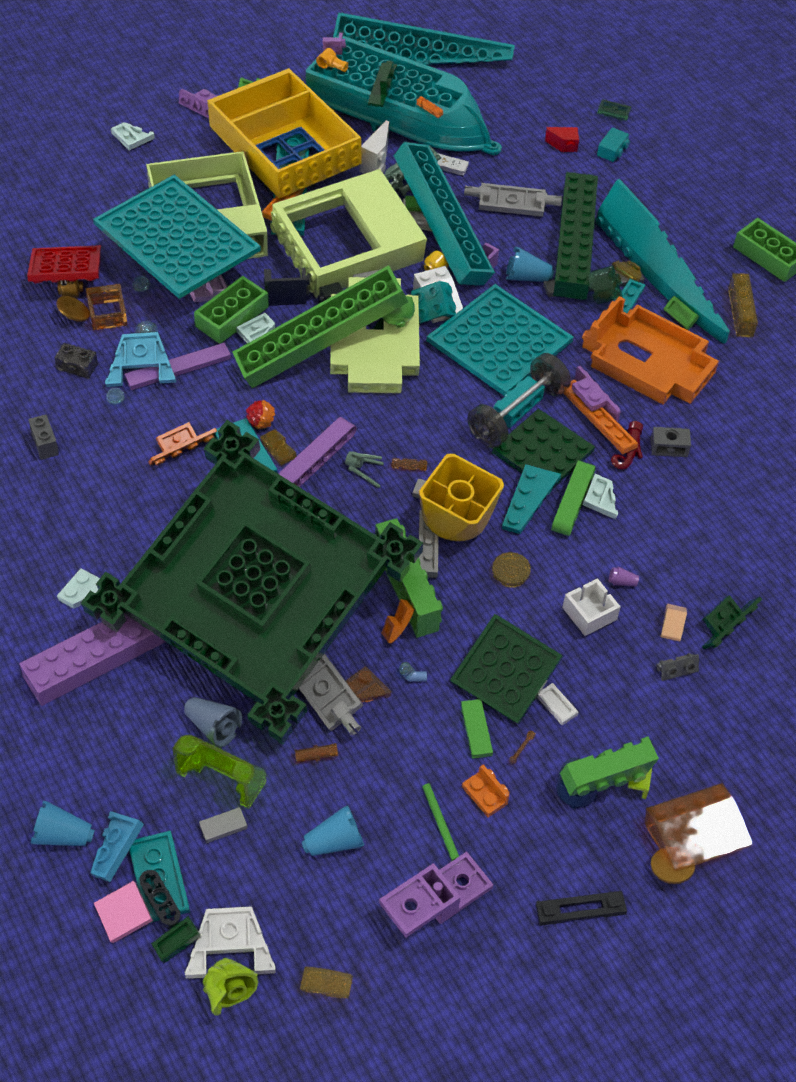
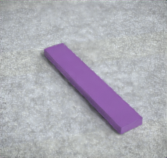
(179, 365)

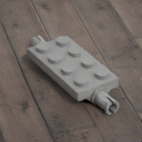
(512, 199)
(331, 696)

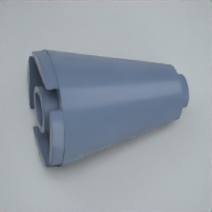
(214, 719)

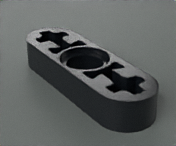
(161, 889)

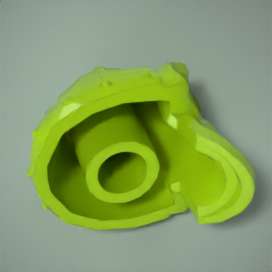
(228, 984)

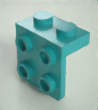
(435, 301)

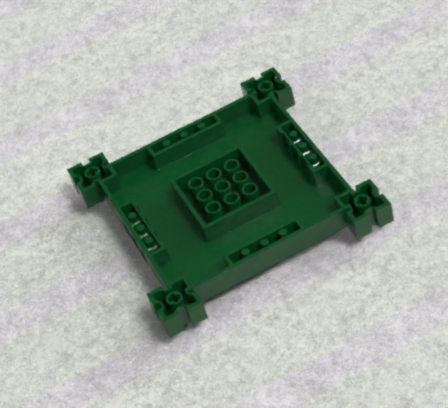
(253, 579)

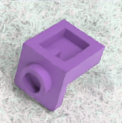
(335, 44)

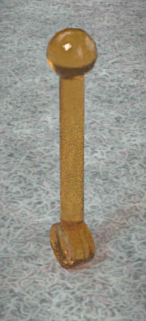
(530, 736)

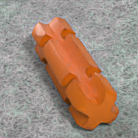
(429, 106)

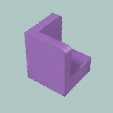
(491, 253)

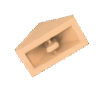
(673, 622)

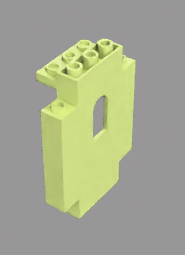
(378, 357)

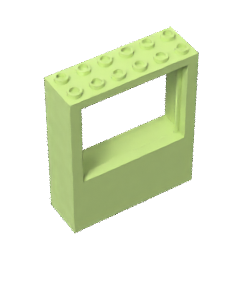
(220, 170)
(376, 212)

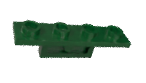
(382, 84)
(725, 617)

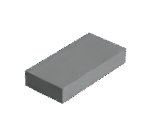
(223, 825)

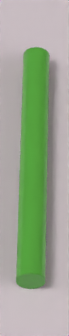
(440, 821)

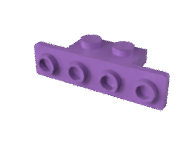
(197, 101)
(592, 394)

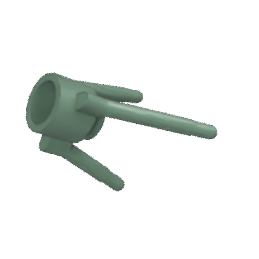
(356, 460)

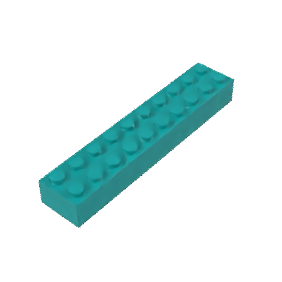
(444, 214)

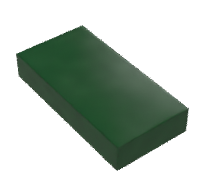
(176, 939)

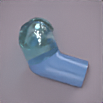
(410, 674)

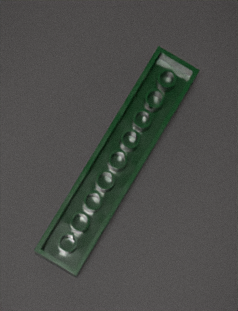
(575, 236)

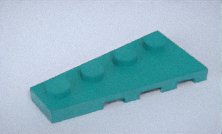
(528, 496)

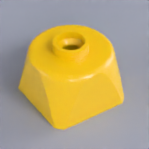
(459, 499)

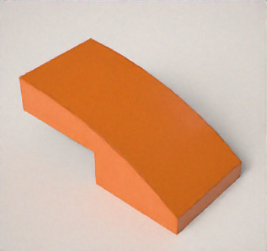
(395, 625)

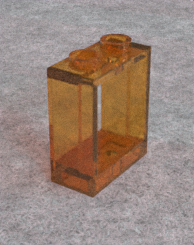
(112, 294)

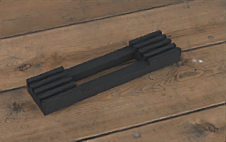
(549, 910)

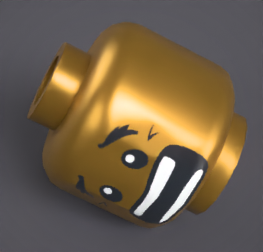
(69, 288)

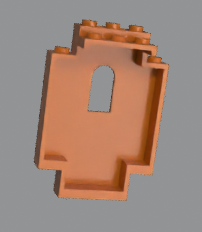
(677, 357)

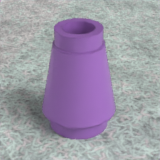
(622, 577)

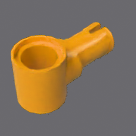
(329, 58)

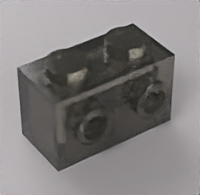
(76, 360)

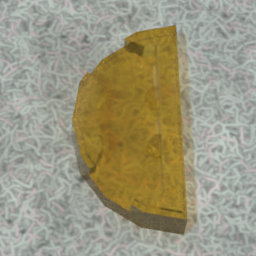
(628, 269)

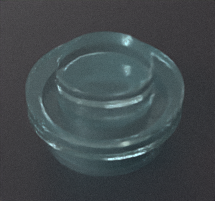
(140, 284)
(115, 396)

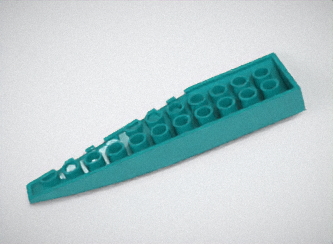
(419, 43)
(641, 240)

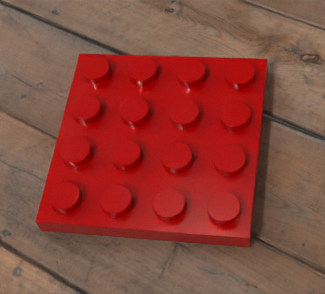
(64, 263)

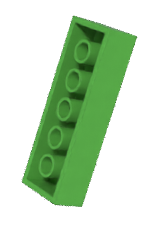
(417, 591)

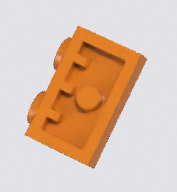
(486, 791)

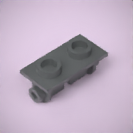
(681, 666)

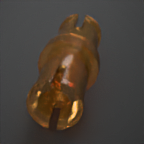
(316, 753)

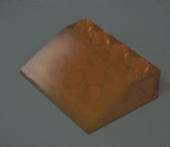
(697, 827)

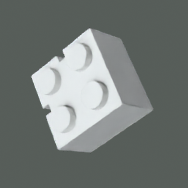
(589, 612)

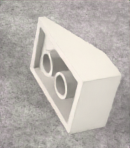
(375, 150)
(427, 277)

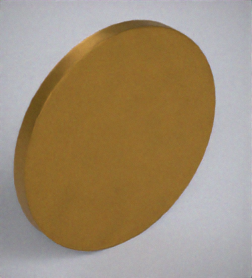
(72, 308)
(663, 870)

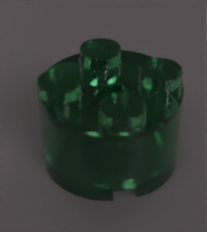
(605, 284)

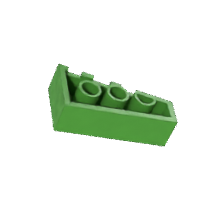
(610, 768)

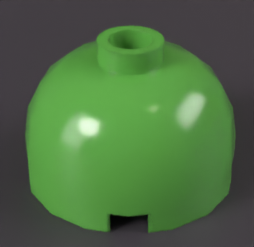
(401, 315)

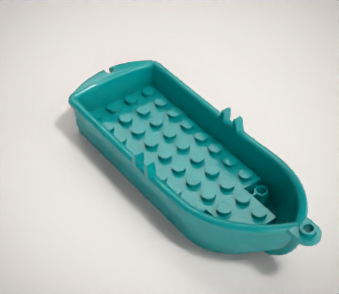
(349, 91)

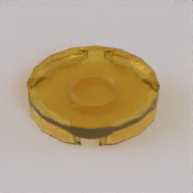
(511, 569)

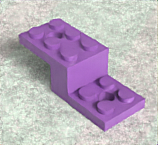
(435, 894)

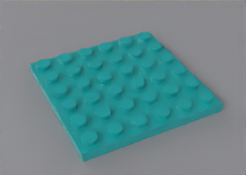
(498, 338)

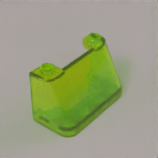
(194, 753)

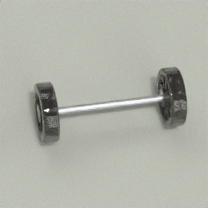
(490, 426)

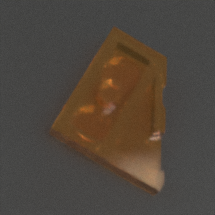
(367, 685)

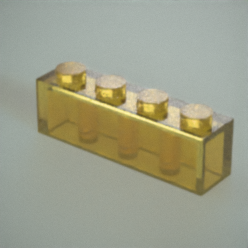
(742, 305)

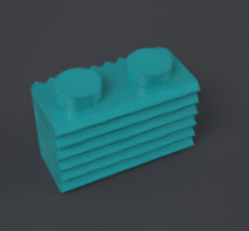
(613, 144)

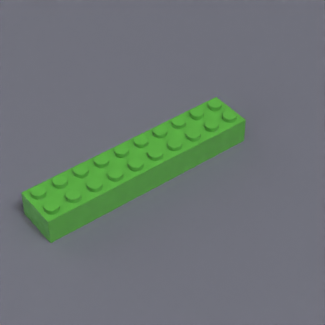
(320, 327)

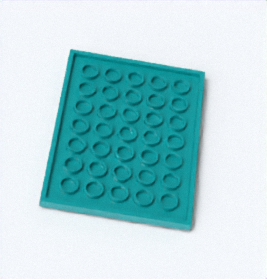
(177, 236)

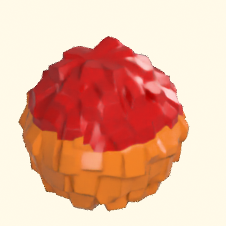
(260, 414)

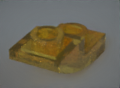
(277, 446)
(326, 981)

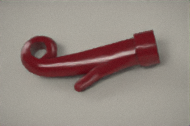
(635, 430)

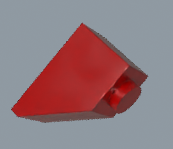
(563, 138)

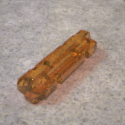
(409, 464)

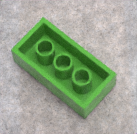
(768, 248)
(231, 308)

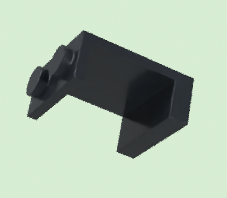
(286, 290)

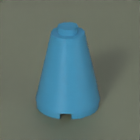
(528, 267)
(60, 827)
(334, 834)

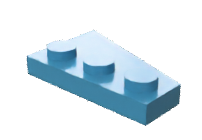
(117, 842)

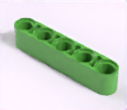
(573, 498)

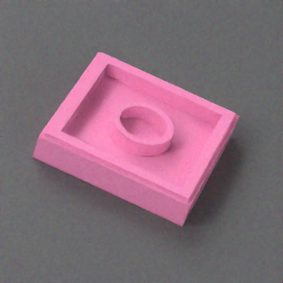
(123, 912)

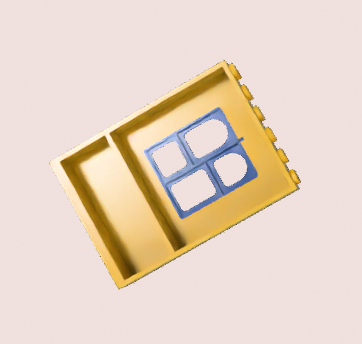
(274, 111)

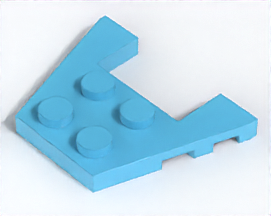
(140, 351)

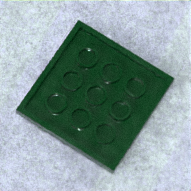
(545, 445)
(506, 668)

